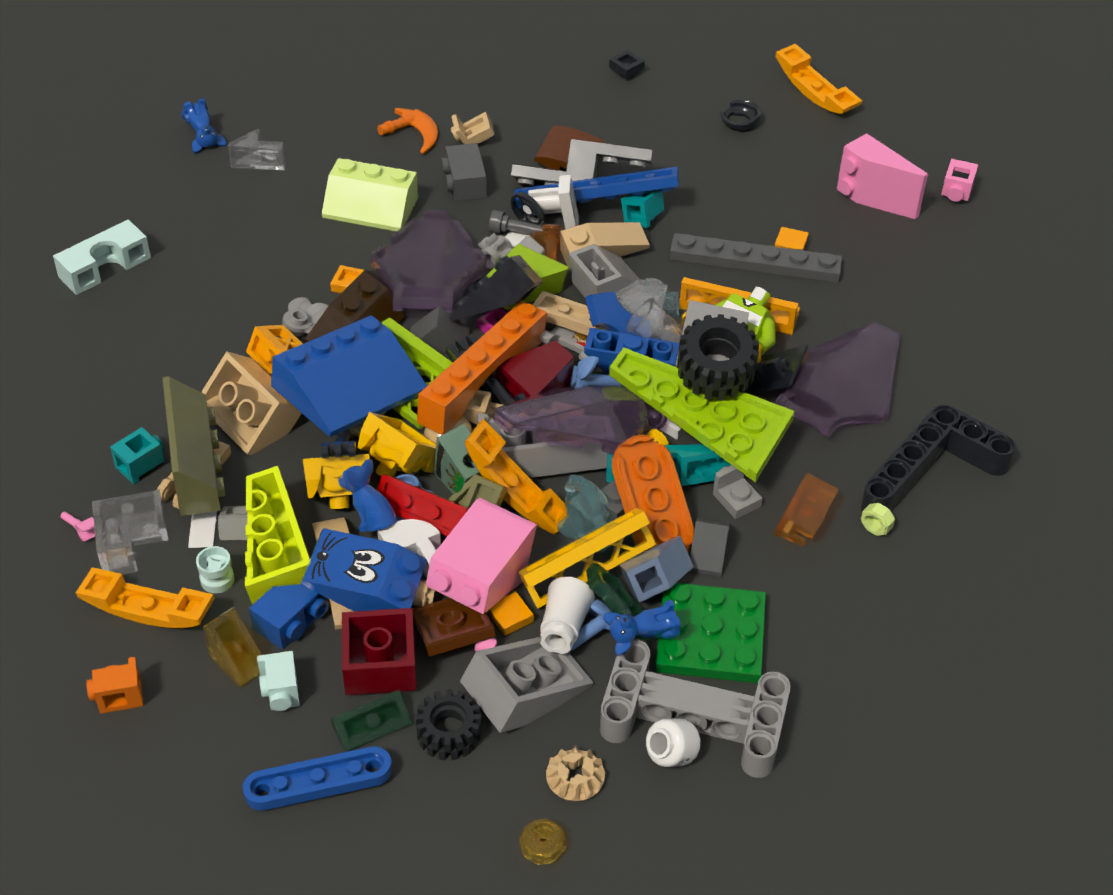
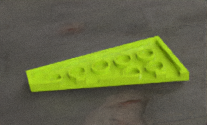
(736, 429)

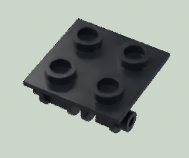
(776, 370)

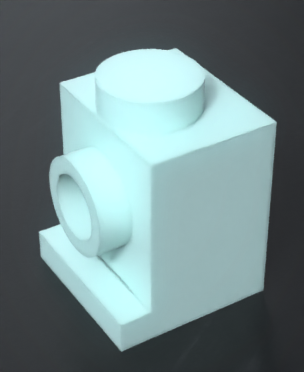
(279, 680)

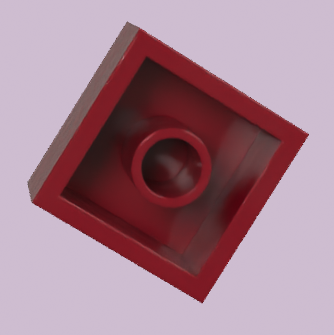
(378, 651)

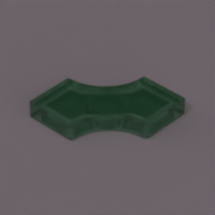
(612, 592)

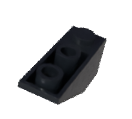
(506, 287)

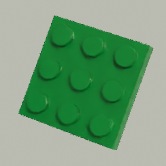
(717, 633)

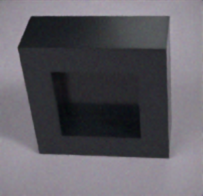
(626, 64)

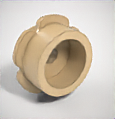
(424, 595)

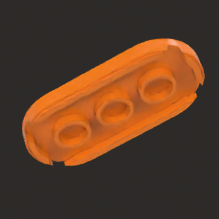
(651, 483)

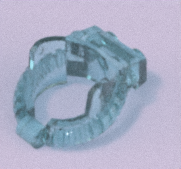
(583, 509)

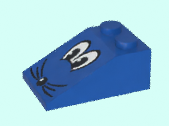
(363, 572)

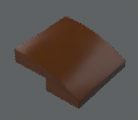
(556, 146)

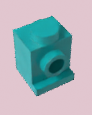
(642, 207)
(137, 454)

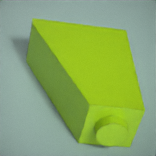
(547, 269)

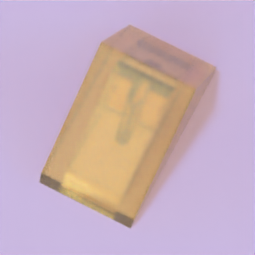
(232, 647)

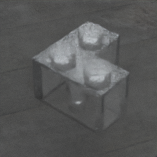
(126, 523)

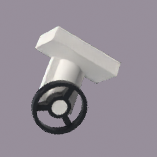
(548, 201)

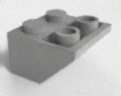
(598, 271)

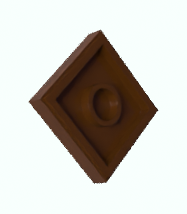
(450, 626)

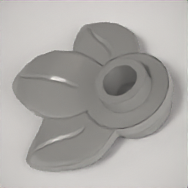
(302, 315)

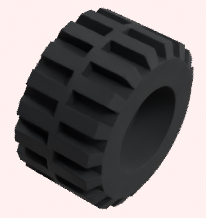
(721, 337)

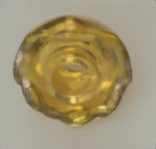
(539, 851)

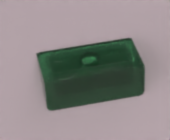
(371, 721)

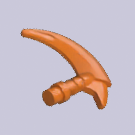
(417, 119)

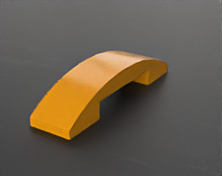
(813, 85)
(522, 493)
(143, 604)

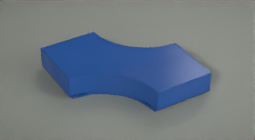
(607, 312)

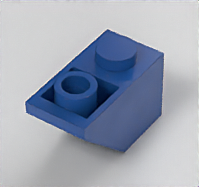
(286, 612)

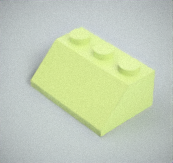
(370, 194)

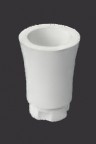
(565, 611)

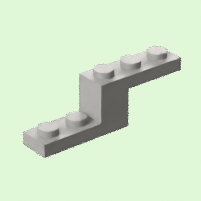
(584, 162)

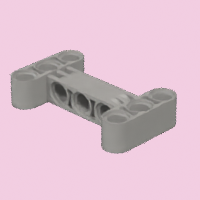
(708, 708)

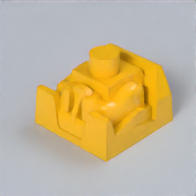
(396, 445)
(323, 476)

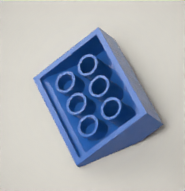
(346, 375)

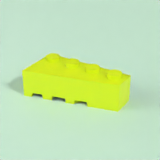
(274, 539)

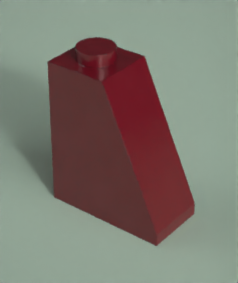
(536, 370)

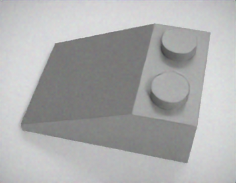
(522, 682)

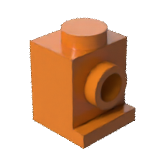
(116, 687)

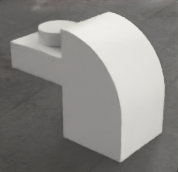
(415, 536)

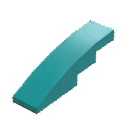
(693, 463)

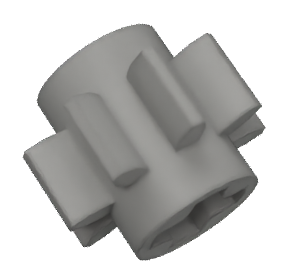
(495, 249)

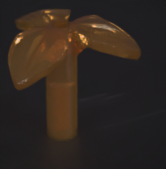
(550, 237)

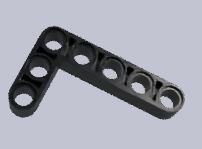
(939, 432)

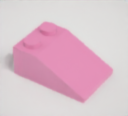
(881, 178)

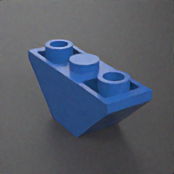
(608, 344)

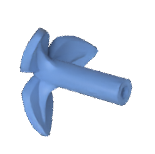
(582, 374)
(597, 609)

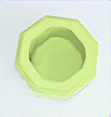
(877, 519)

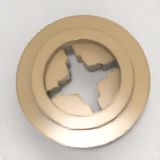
(580, 786)

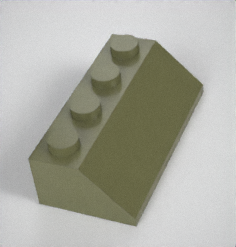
(192, 449)

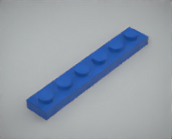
(612, 186)

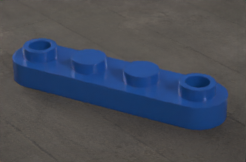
(317, 778)

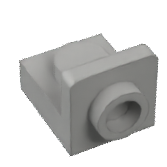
(735, 492)

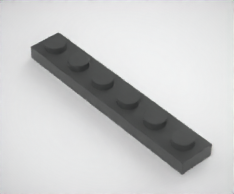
(756, 257)

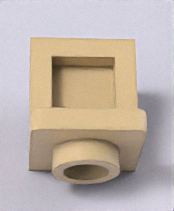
(474, 130)

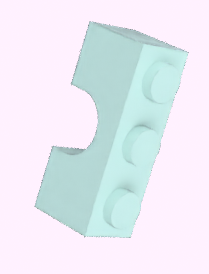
(118, 244)

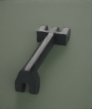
(492, 382)
(342, 446)

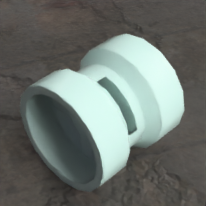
(215, 569)

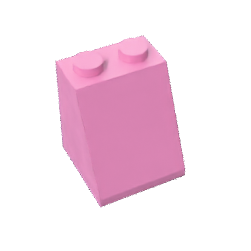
(482, 556)

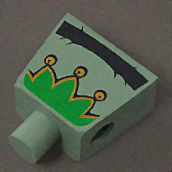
(452, 459)

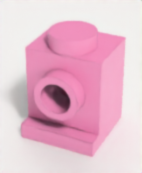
(956, 187)

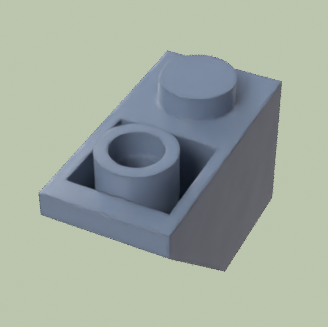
(656, 568)

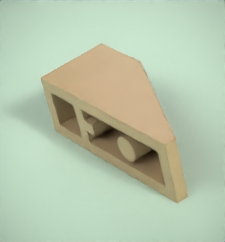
(614, 237)

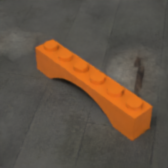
(451, 392)

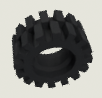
(448, 707)

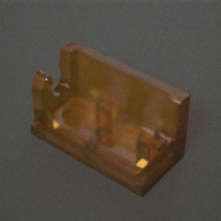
(806, 510)

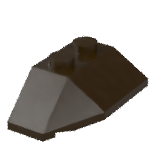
(362, 298)

